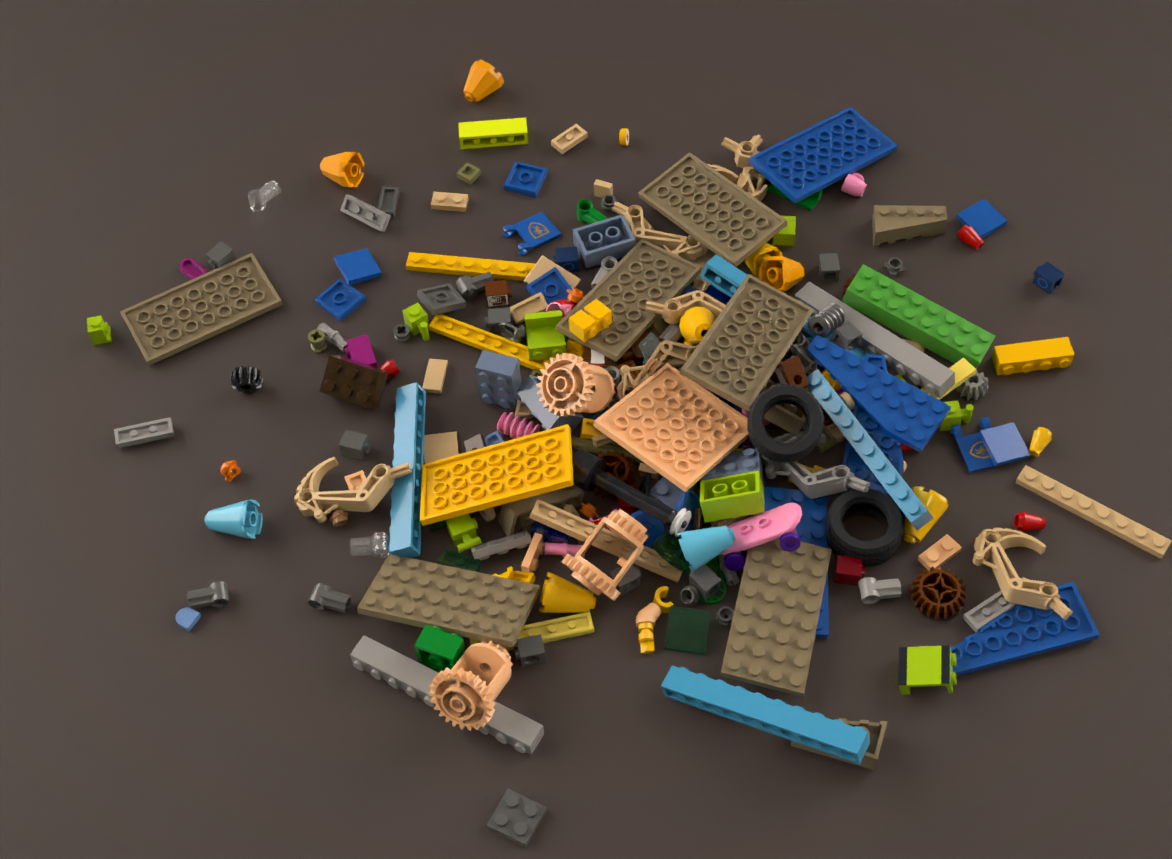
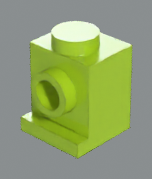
(98, 330)

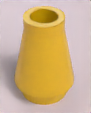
(1040, 439)

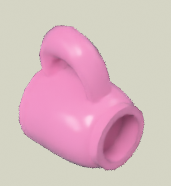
(854, 185)

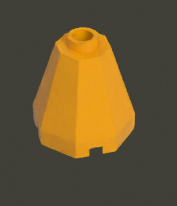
(482, 81)
(344, 168)
(781, 272)

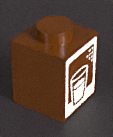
(497, 293)

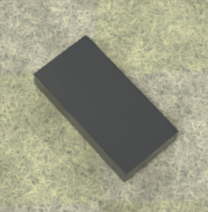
(388, 200)

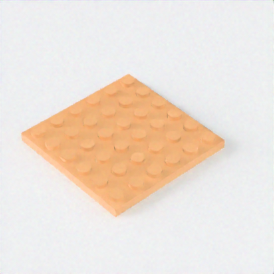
(674, 426)

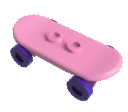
(763, 529)

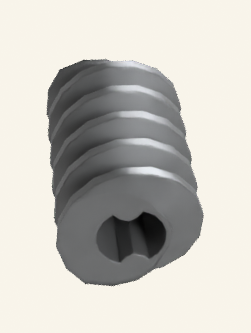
(827, 320)

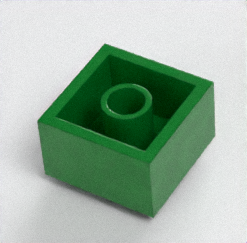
(438, 648)

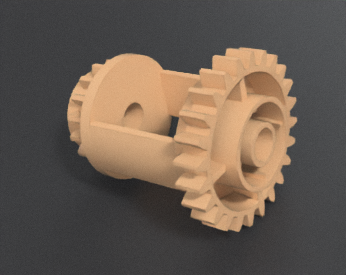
(574, 386)
(591, 576)
(472, 685)

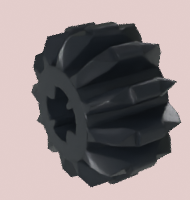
(246, 379)

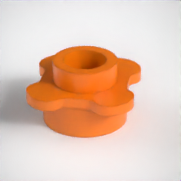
(575, 295)
(230, 470)
(588, 510)

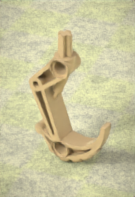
(682, 246)
(677, 306)
(676, 352)
(364, 499)
(1017, 590)

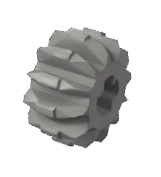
(974, 386)

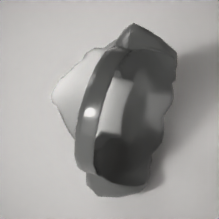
(518, 334)

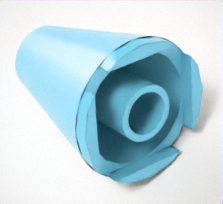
(236, 519)
(705, 544)

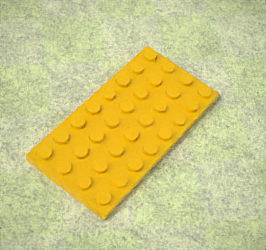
(496, 475)

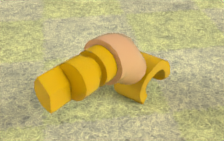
(648, 615)

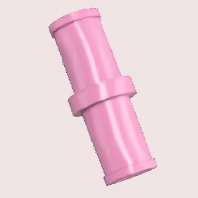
(562, 549)

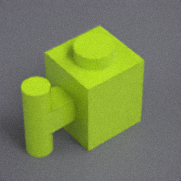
(786, 236)
(417, 320)
(956, 415)
(463, 532)

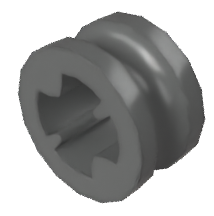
(400, 328)

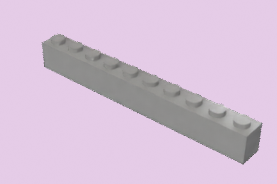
(877, 340)
(416, 678)

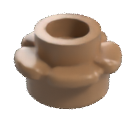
(653, 366)
(339, 518)

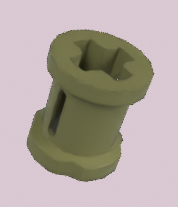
(316, 338)

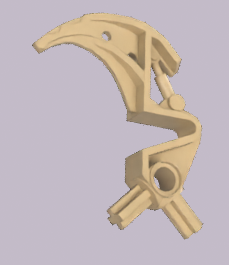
(742, 154)

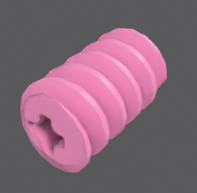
(514, 427)

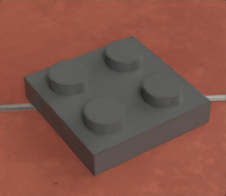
(441, 299)
(516, 817)

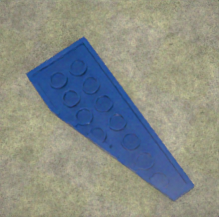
(891, 402)
(887, 444)
(1026, 633)

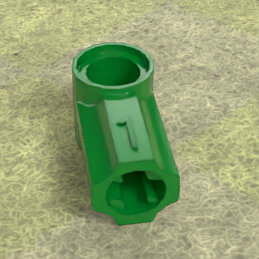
(587, 213)

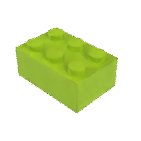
(732, 496)

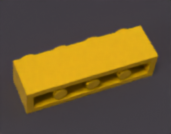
(1032, 356)

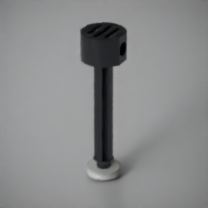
(590, 471)

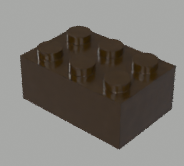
(354, 381)

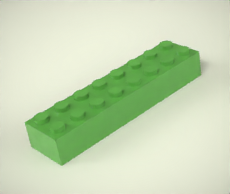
(917, 317)

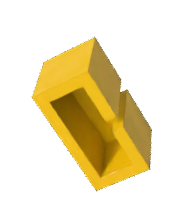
(586, 325)

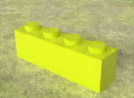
(493, 133)

